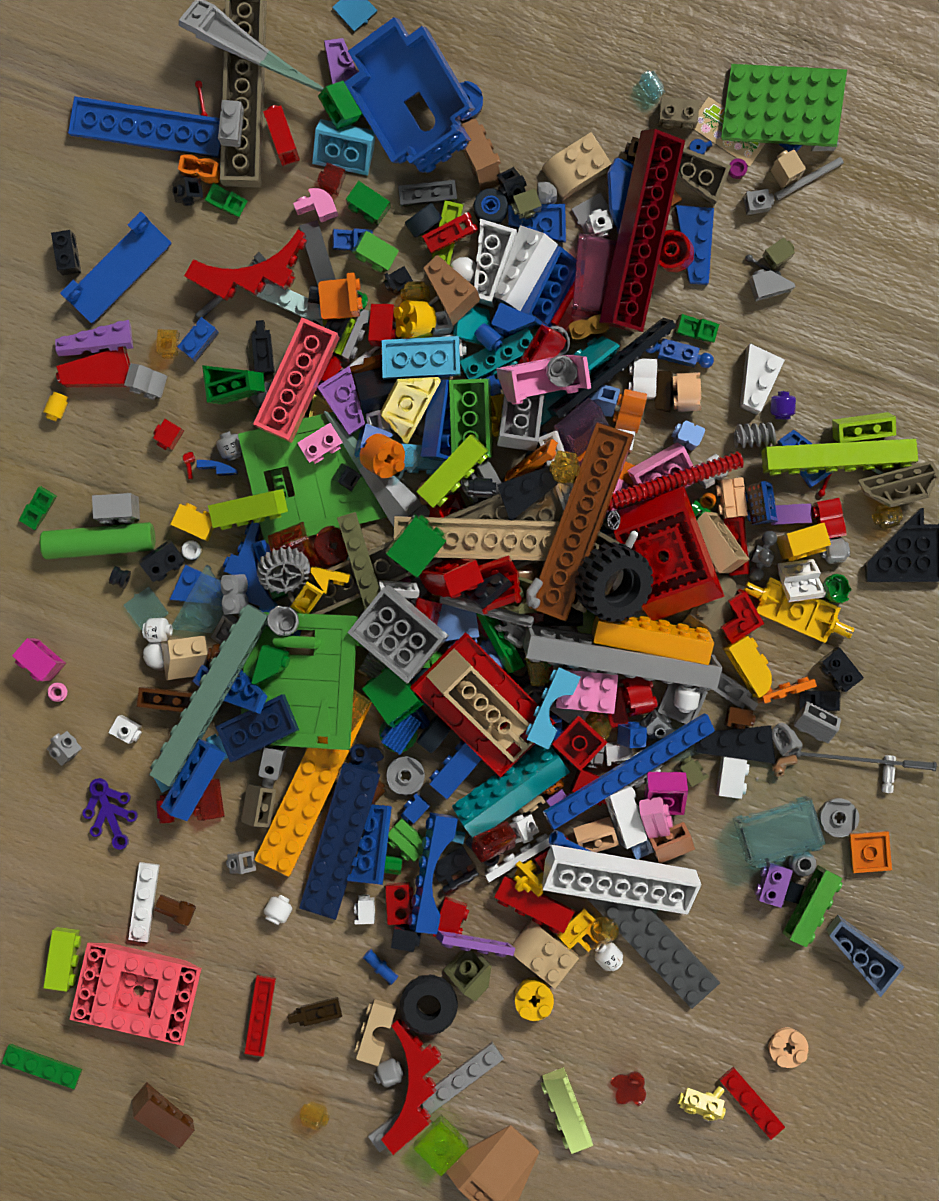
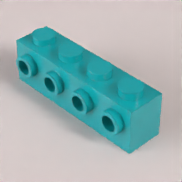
(486, 362)

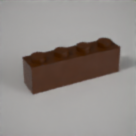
(163, 699)

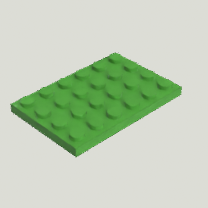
(784, 105)

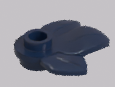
(369, 758)

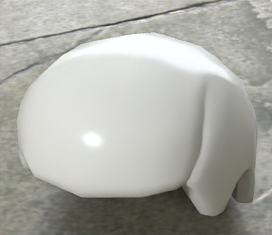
(466, 268)
(153, 656)

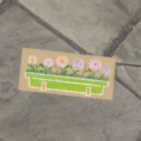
(711, 124)

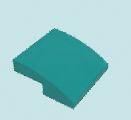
(470, 322)

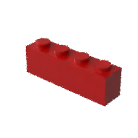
(541, 908)

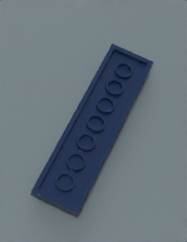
(339, 840)

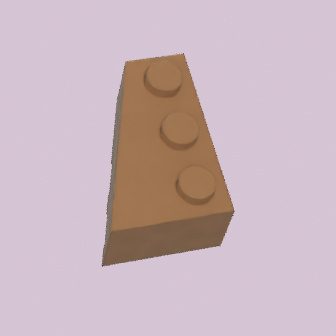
(451, 289)

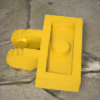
(577, 929)

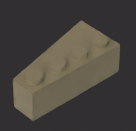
(703, 174)

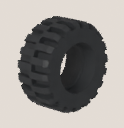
(598, 569)

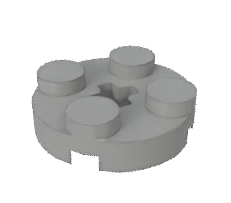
(416, 775)
(846, 825)

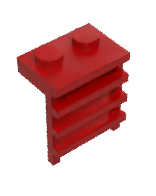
(507, 568)

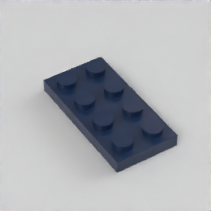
(255, 731)

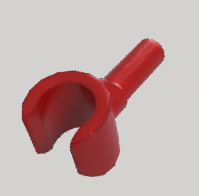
(188, 458)

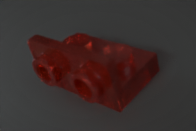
(210, 804)

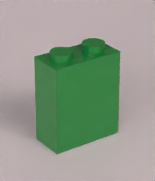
(416, 545)
(392, 697)

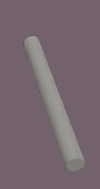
(809, 178)

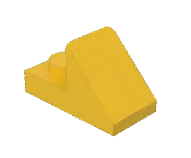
(324, 576)
(306, 598)

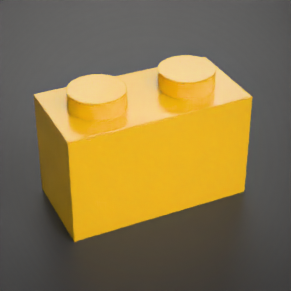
(193, 522)

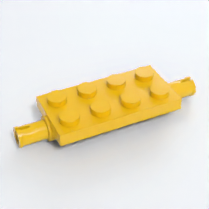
(810, 617)

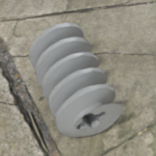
(754, 434)

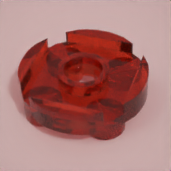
(322, 543)

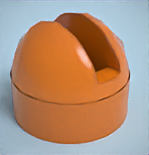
(708, 500)

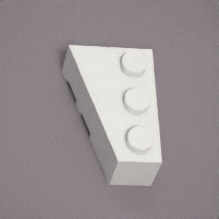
(759, 376)

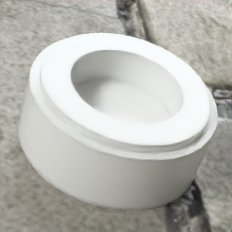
(191, 550)

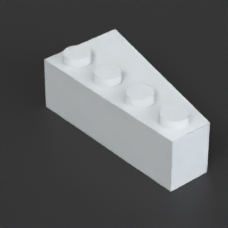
(493, 252)

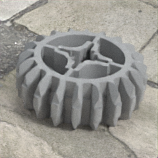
(271, 570)

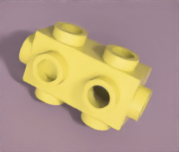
(703, 1104)

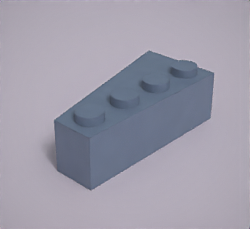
(870, 958)

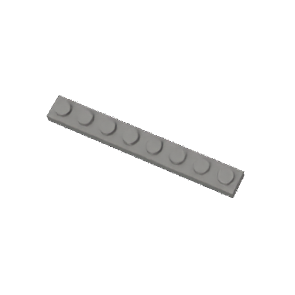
(448, 1087)

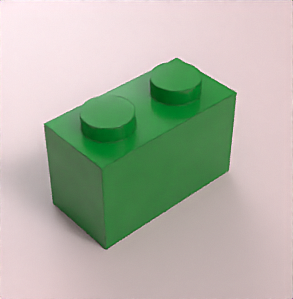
(340, 105)
(368, 203)

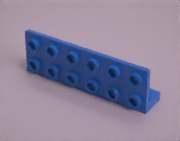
(117, 269)

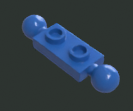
(681, 354)

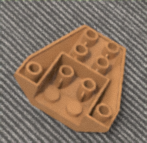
(495, 1167)

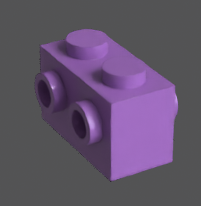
(775, 884)

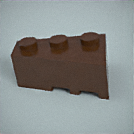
(161, 1116)

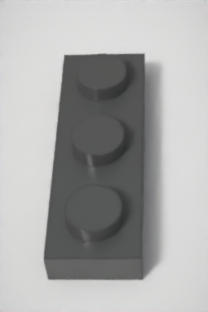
(427, 193)

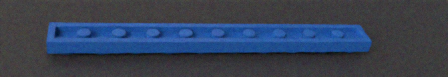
(628, 771)

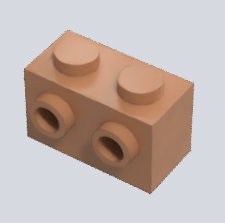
(674, 845)

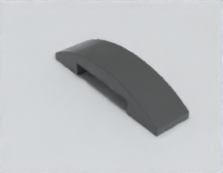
(317, 252)

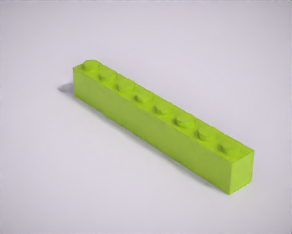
(839, 456)

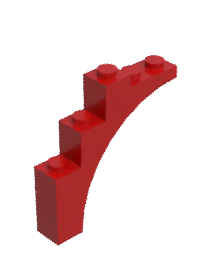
(252, 278)
(420, 1088)

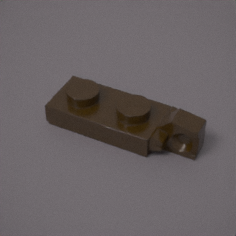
(316, 1012)

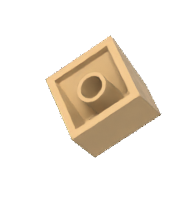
(183, 656)

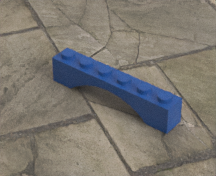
(439, 834)

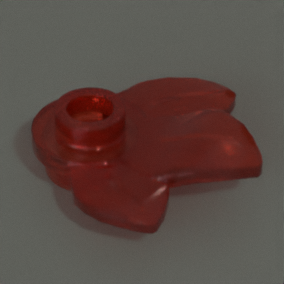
(629, 1091)

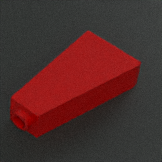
(97, 370)

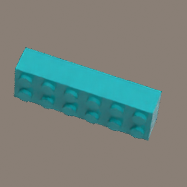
(503, 796)

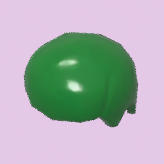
(837, 588)

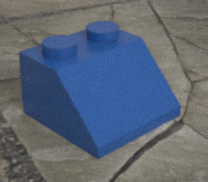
(510, 321)

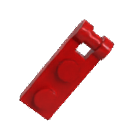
(449, 233)

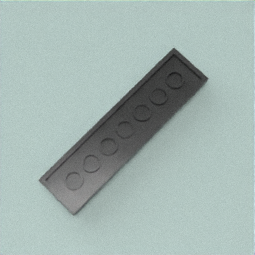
(661, 949)

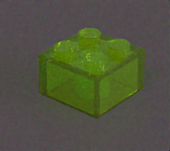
(441, 1145)

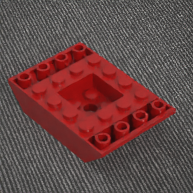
(688, 574)

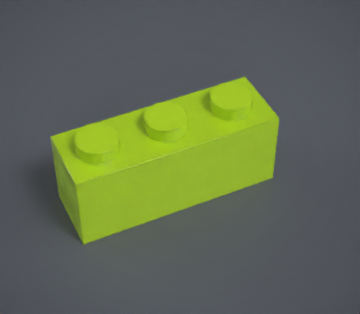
(864, 427)
(62, 959)

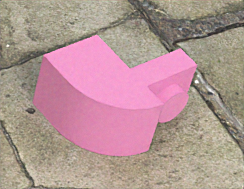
(320, 201)

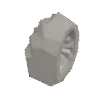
(546, 193)
(786, 740)

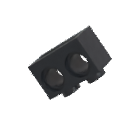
(66, 252)
(405, 938)

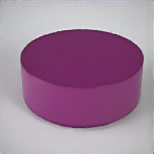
(738, 168)

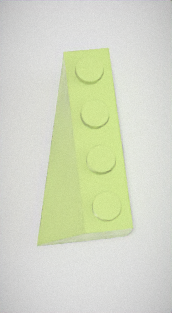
(568, 1113)

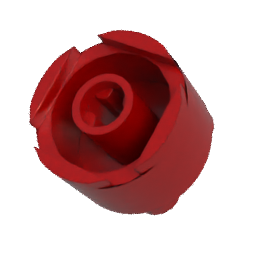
(683, 255)
(638, 696)

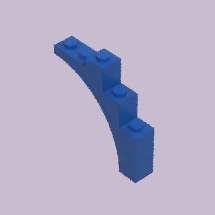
(247, 564)

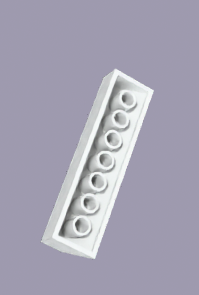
(620, 879)

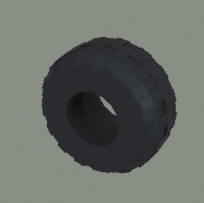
(428, 1023)

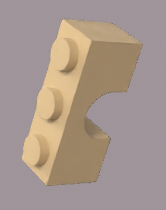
(380, 1015)

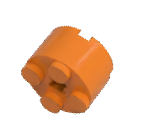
(382, 456)

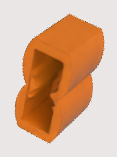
(203, 168)
(630, 410)

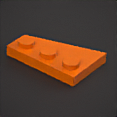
(785, 688)

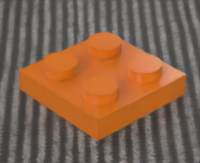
(870, 852)

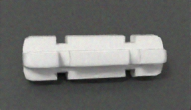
(888, 775)

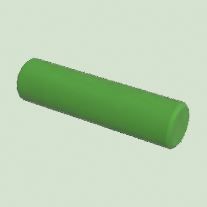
(97, 540)

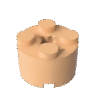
(688, 392)

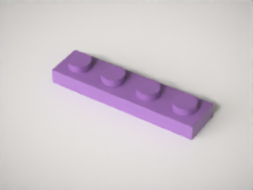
(480, 944)

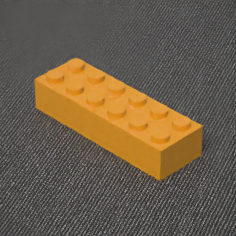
(655, 638)

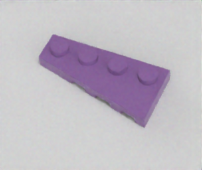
(339, 61)
(102, 337)

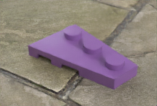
(343, 400)

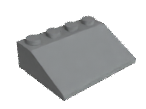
(398, 633)

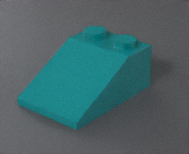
(598, 352)

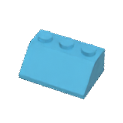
(346, 147)

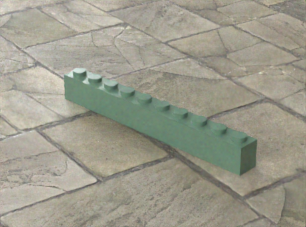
(210, 694)

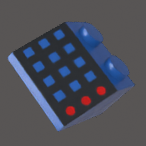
(761, 503)

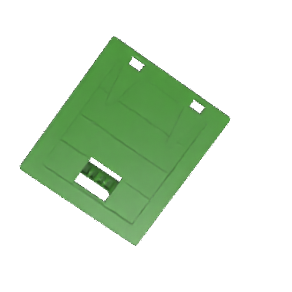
(317, 496)
(317, 685)

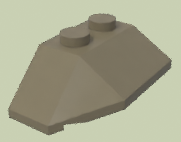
(902, 484)
(714, 613)

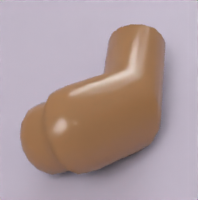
(781, 764)

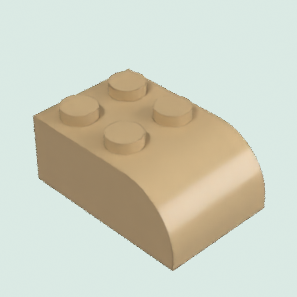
(576, 166)
(721, 544)
(544, 953)

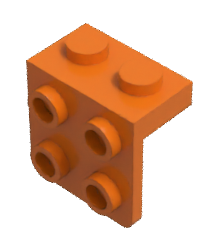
(340, 298)

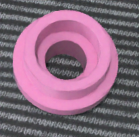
(51, 692)

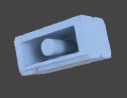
(688, 435)

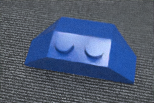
(618, 184)

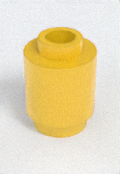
(55, 406)

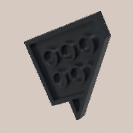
(908, 554)

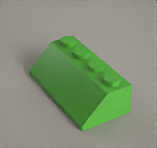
(471, 412)
(812, 906)

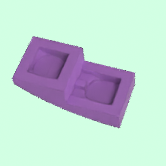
(793, 514)

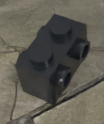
(159, 558)
(841, 668)

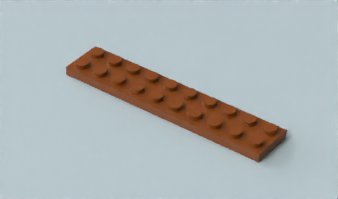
(582, 518)

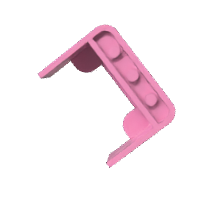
(531, 379)

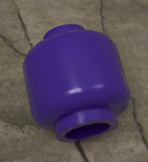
(783, 405)

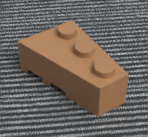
(480, 155)

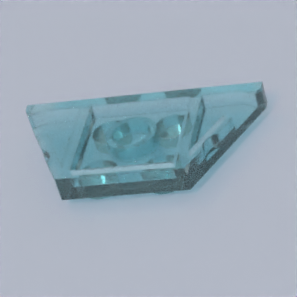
(203, 606)

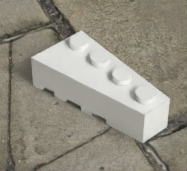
(524, 266)

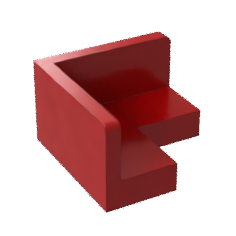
(746, 620)

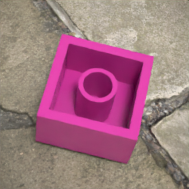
(38, 660)
(670, 787)

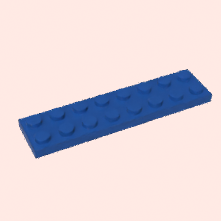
(145, 127)

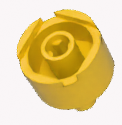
(414, 319)
(544, 999)

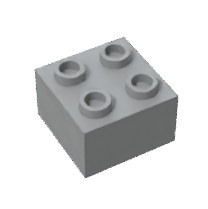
(116, 508)

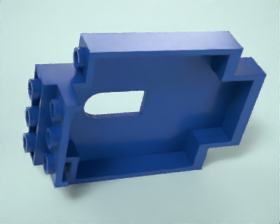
(391, 72)

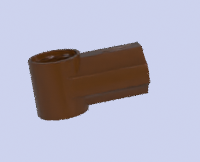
(178, 910)

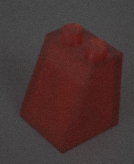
(295, 537)

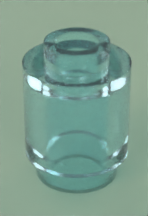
(651, 85)

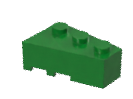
(229, 384)

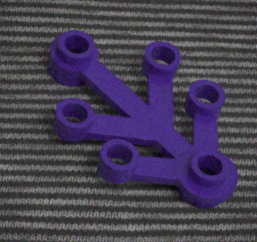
(108, 810)

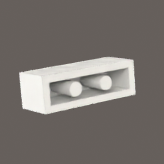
(626, 817)

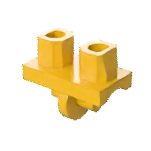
(526, 879)

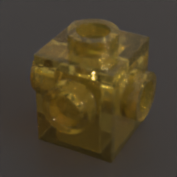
(565, 467)

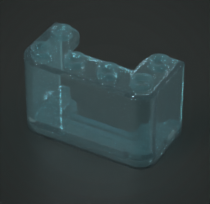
(779, 832)

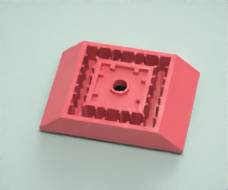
(108, 996)

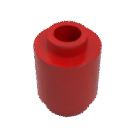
(162, 815)

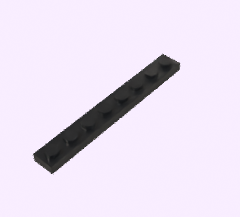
(613, 366)

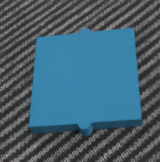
(355, 12)

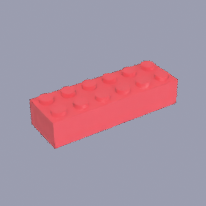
(296, 380)

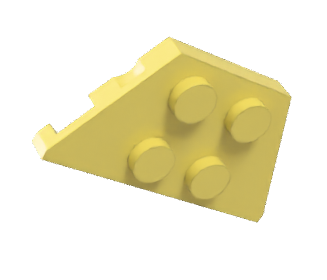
(408, 403)

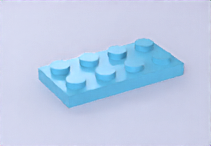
(421, 357)

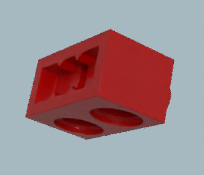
(394, 903)

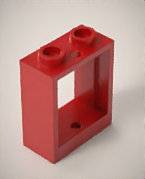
(281, 135)

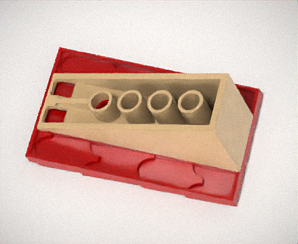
(479, 703)

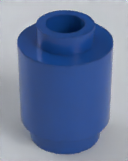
(489, 337)

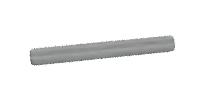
(498, 613)

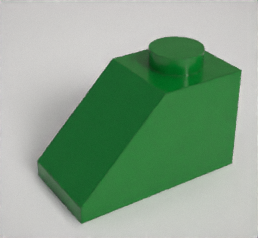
(270, 662)

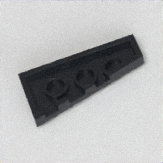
(740, 743)

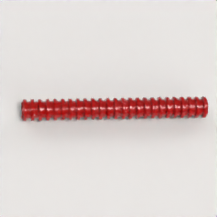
(676, 480)

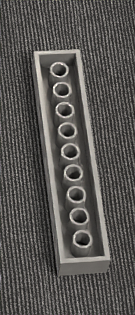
(578, 650)

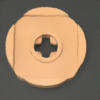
(795, 1039)

